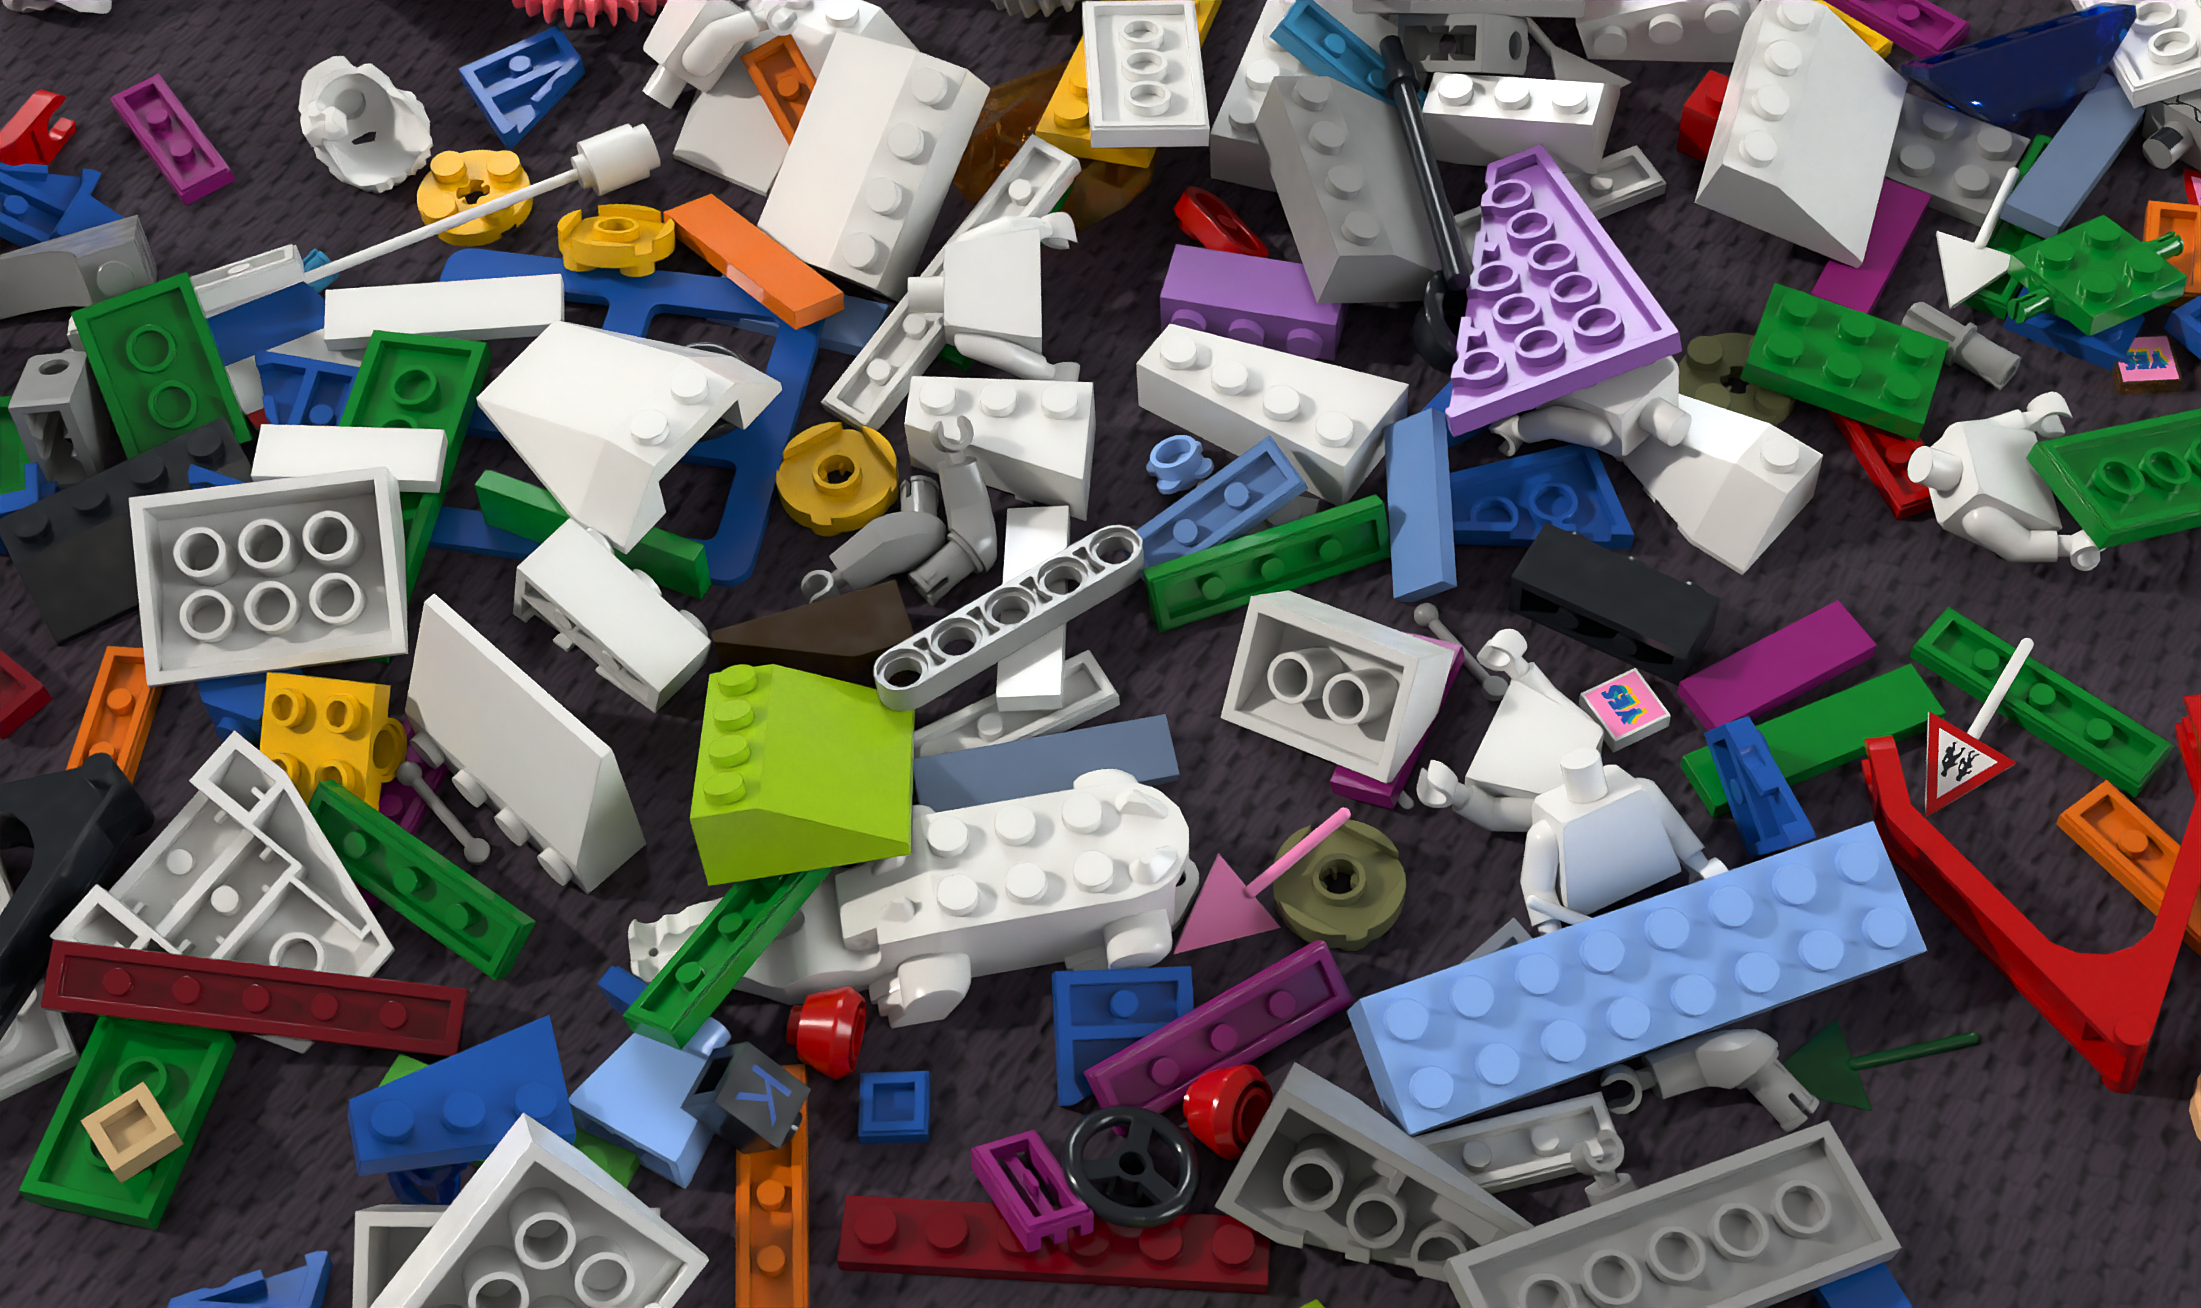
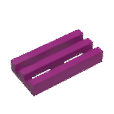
(1010, 1204)

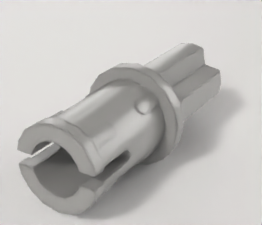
(1965, 345)

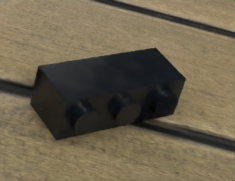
(1613, 603)

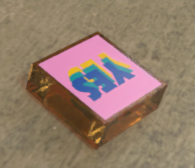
(2148, 367)

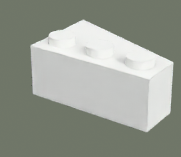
(1664, 29)
(1026, 436)
(610, 614)

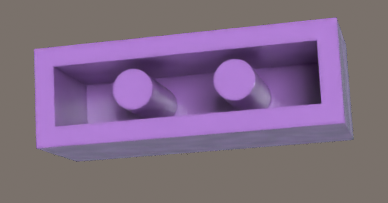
(1250, 302)

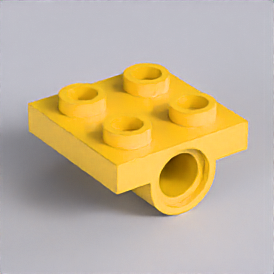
(332, 731)

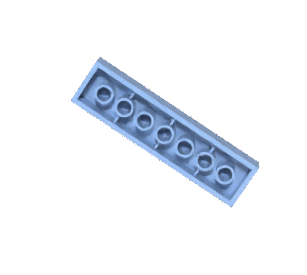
(1634, 980)

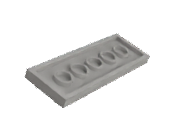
(1703, 1239)

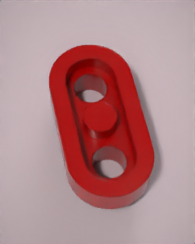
(1215, 224)

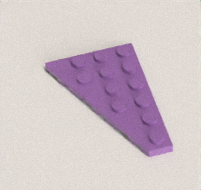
(1546, 300)

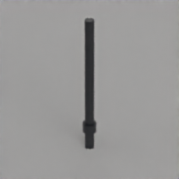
(1402, 87)

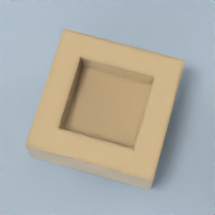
(132, 1132)

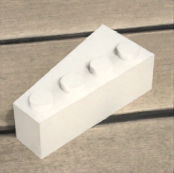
(1240, 393)

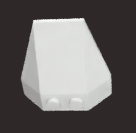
(731, 126)
(612, 415)
(240, 882)

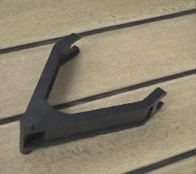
(78, 832)

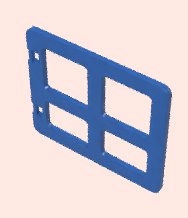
(632, 305)

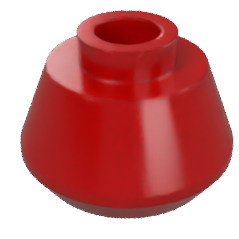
(828, 1030)
(1227, 1108)

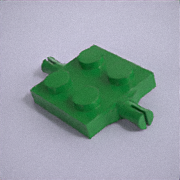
(2095, 275)

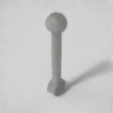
(1492, 686)
(476, 850)

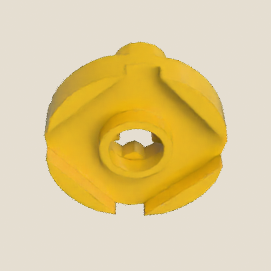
(458, 175)
(618, 238)
(841, 506)

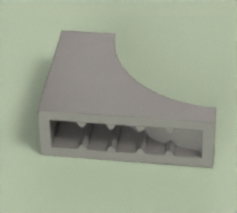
(77, 268)

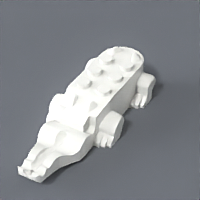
(982, 894)

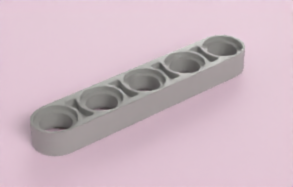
(997, 640)

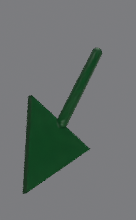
(1831, 1073)

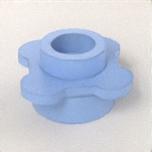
(1178, 464)

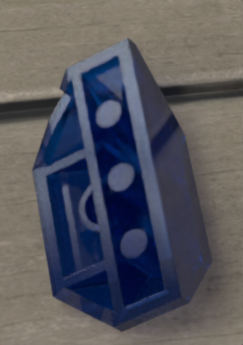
(2026, 66)

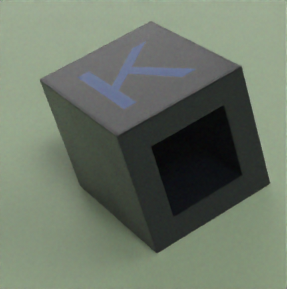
(747, 1099)

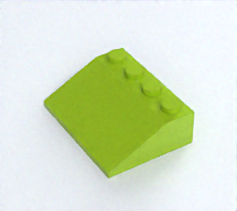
(799, 775)

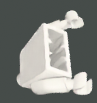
(699, 41)
(995, 294)
(1607, 416)
(1993, 493)
(1519, 749)
(1604, 840)

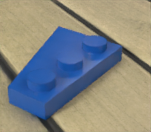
(1516, 496)
(462, 1104)

